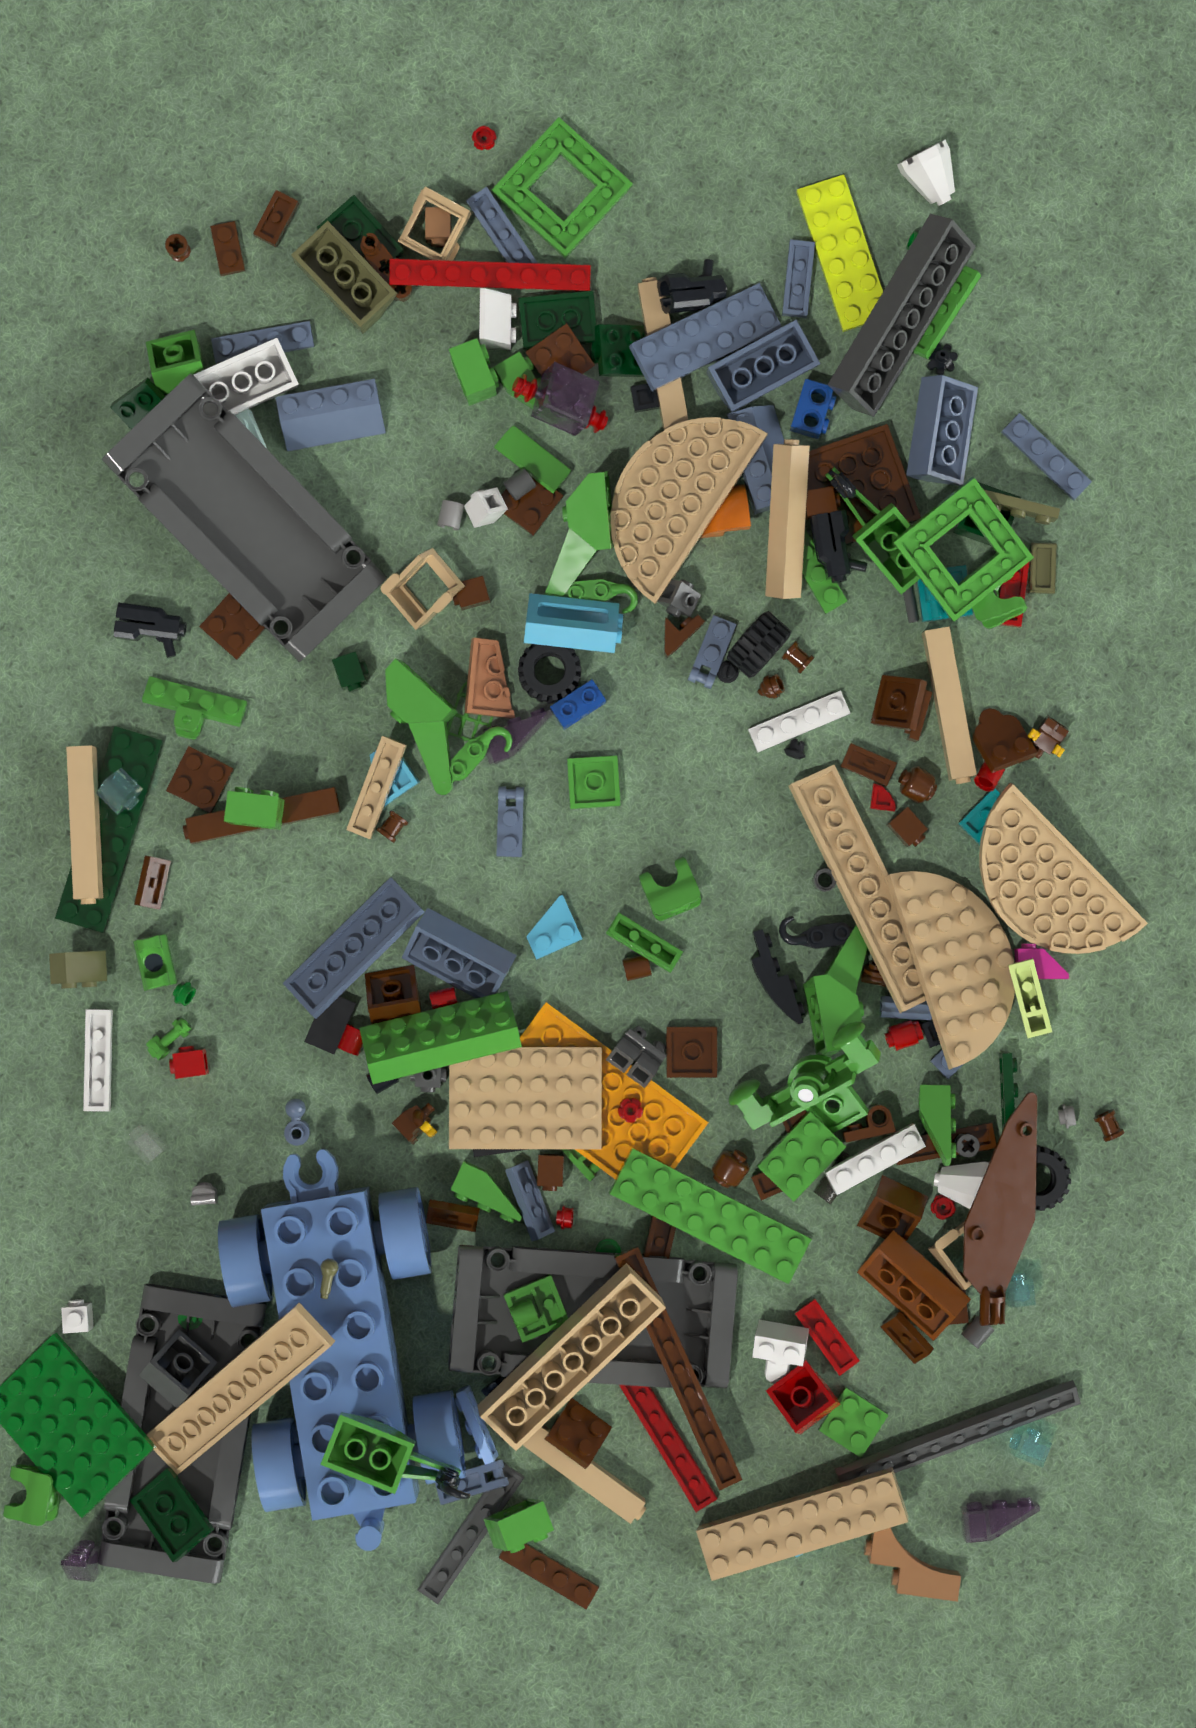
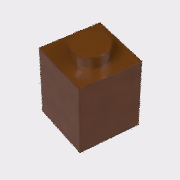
(821, 501)
(473, 594)
(908, 828)
(550, 1171)

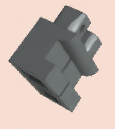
(635, 1047)

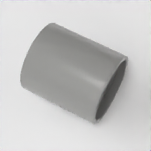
(450, 514)

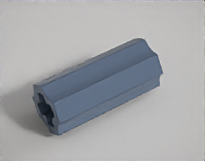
(889, 1010)

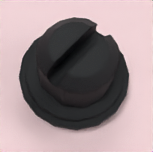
(727, 672)
(795, 750)

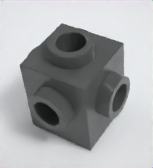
(680, 598)
(430, 1085)

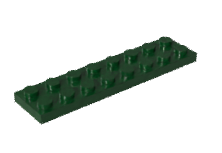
(138, 758)

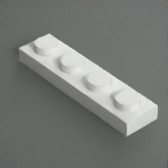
(799, 721)
(98, 1060)
(874, 1159)

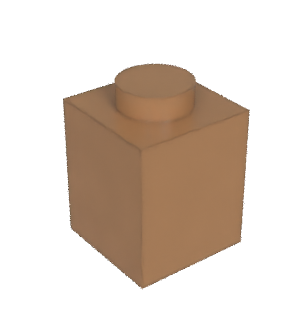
(437, 226)

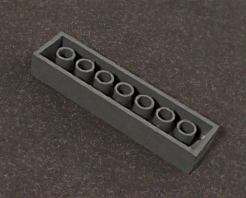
(902, 315)

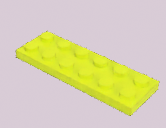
(841, 250)

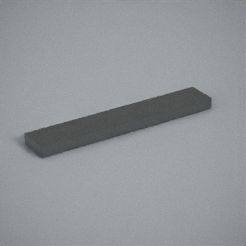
(467, 1538)

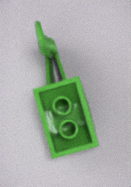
(588, 532)
(427, 714)

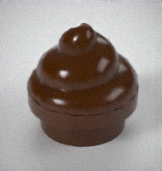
(771, 686)

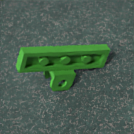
(193, 706)

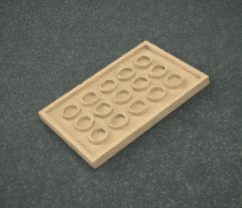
(527, 1100)

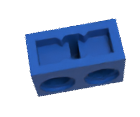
(808, 408)
(578, 704)

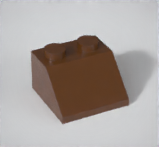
(392, 994)
(892, 1208)

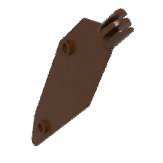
(1002, 1213)

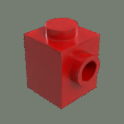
(189, 1062)

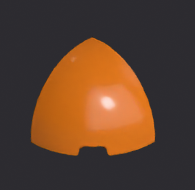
(732, 514)

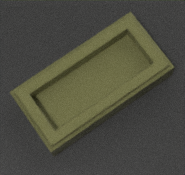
(1042, 568)

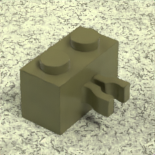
(78, 967)

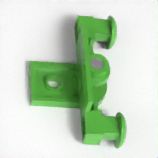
(812, 1084)

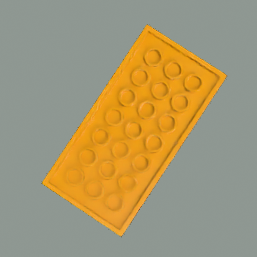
(662, 1131)

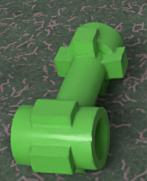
(159, 1047)

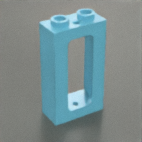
(573, 623)

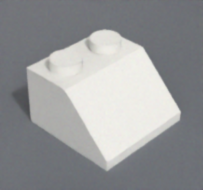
(496, 320)

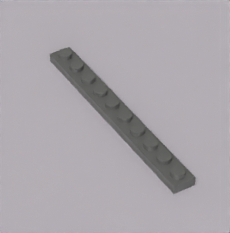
(965, 1432)

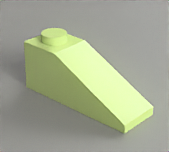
(1030, 998)

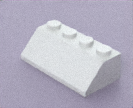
(248, 378)

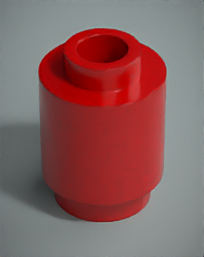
(904, 1035)

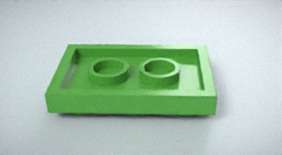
(801, 1156)

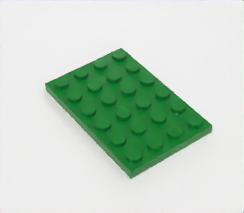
(71, 1425)

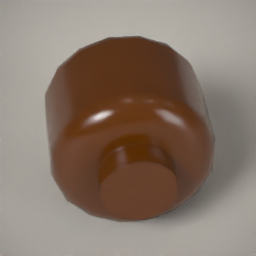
(917, 784)
(730, 1168)

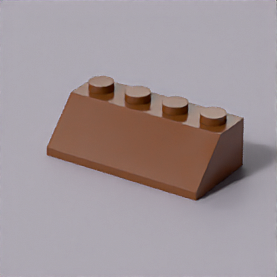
(913, 1285)

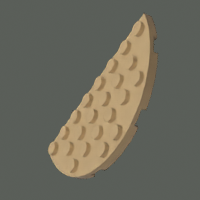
(674, 493)
(1046, 884)
(959, 961)

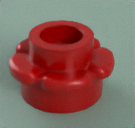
(484, 131)
(637, 1111)
(942, 1213)
(565, 1217)

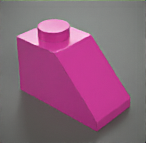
(1045, 965)

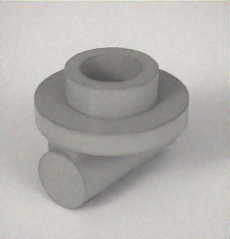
(204, 1194)

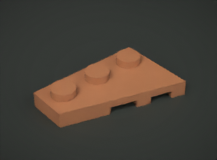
(486, 683)

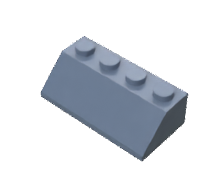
(762, 366)
(330, 415)
(942, 430)
(759, 471)
(458, 955)

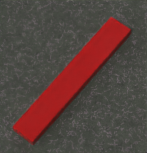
(670, 1445)

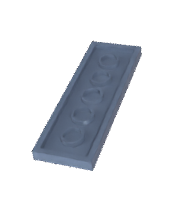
(705, 337)
(353, 947)

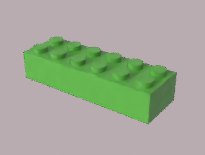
(440, 1037)

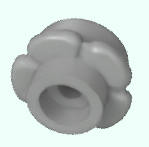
(1067, 1116)

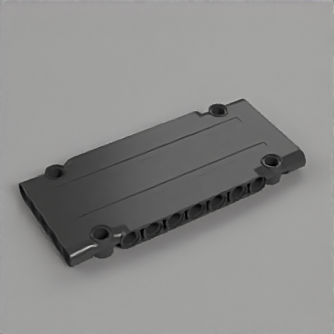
(244, 517)
(698, 1309)
(214, 1475)

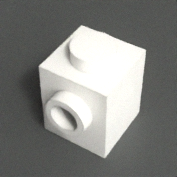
(485, 507)
(77, 1316)

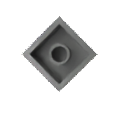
(178, 1368)

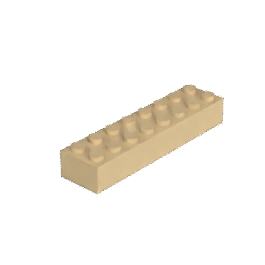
(571, 1357)
(802, 1524)

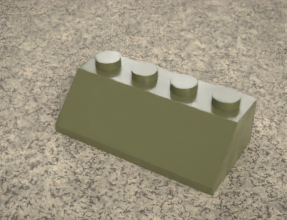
(344, 277)

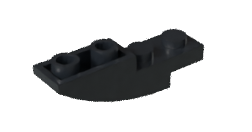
(780, 988)

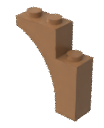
(912, 1574)

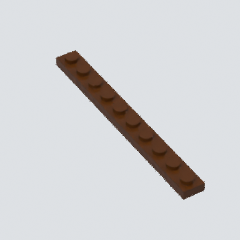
(686, 1384)

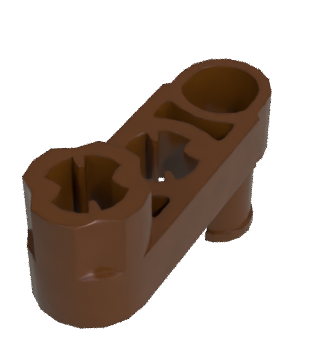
(377, 255)

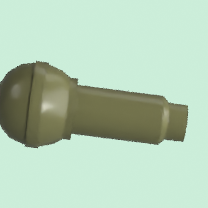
(328, 1268)

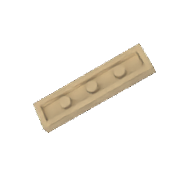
(376, 787)

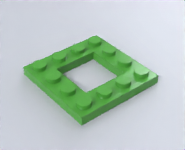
(564, 141)
(1009, 557)

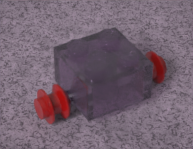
(563, 399)

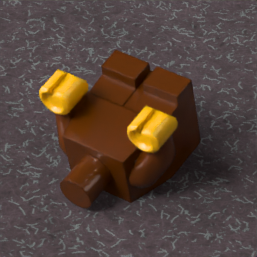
(1048, 737)
(414, 1122)

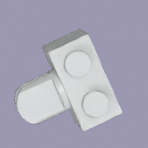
(780, 1347)

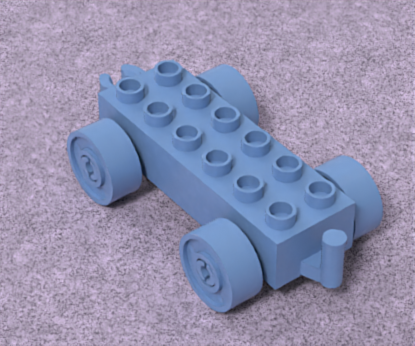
(362, 1365)

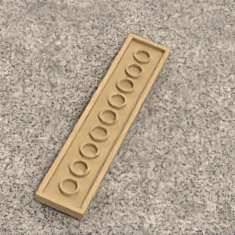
(860, 879)
(240, 1388)

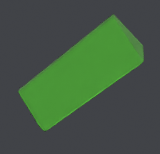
(534, 458)
(644, 942)

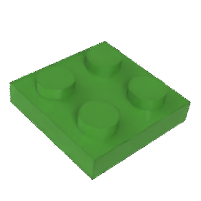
(593, 782)
(853, 1422)

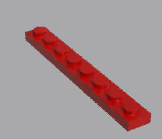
(489, 274)

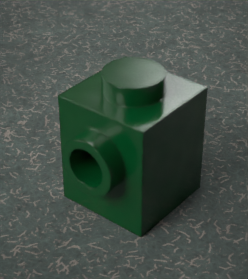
(350, 671)

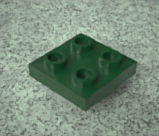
(613, 351)
(137, 402)

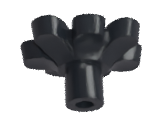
(942, 363)

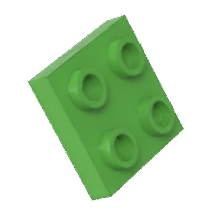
(536, 1308)

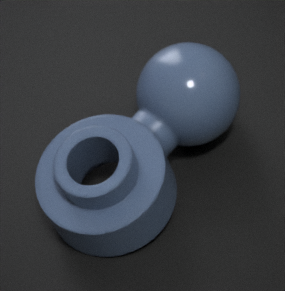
(295, 1110)

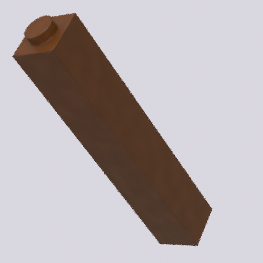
(296, 809)

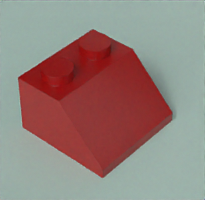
(802, 1397)

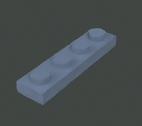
(499, 228)
(290, 337)
(1046, 456)

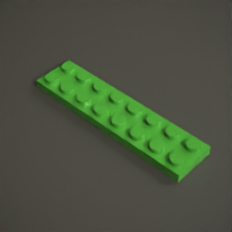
(709, 1215)

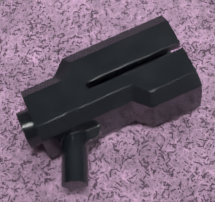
(691, 293)
(830, 545)
(163, 626)

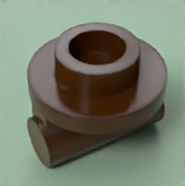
(872, 975)

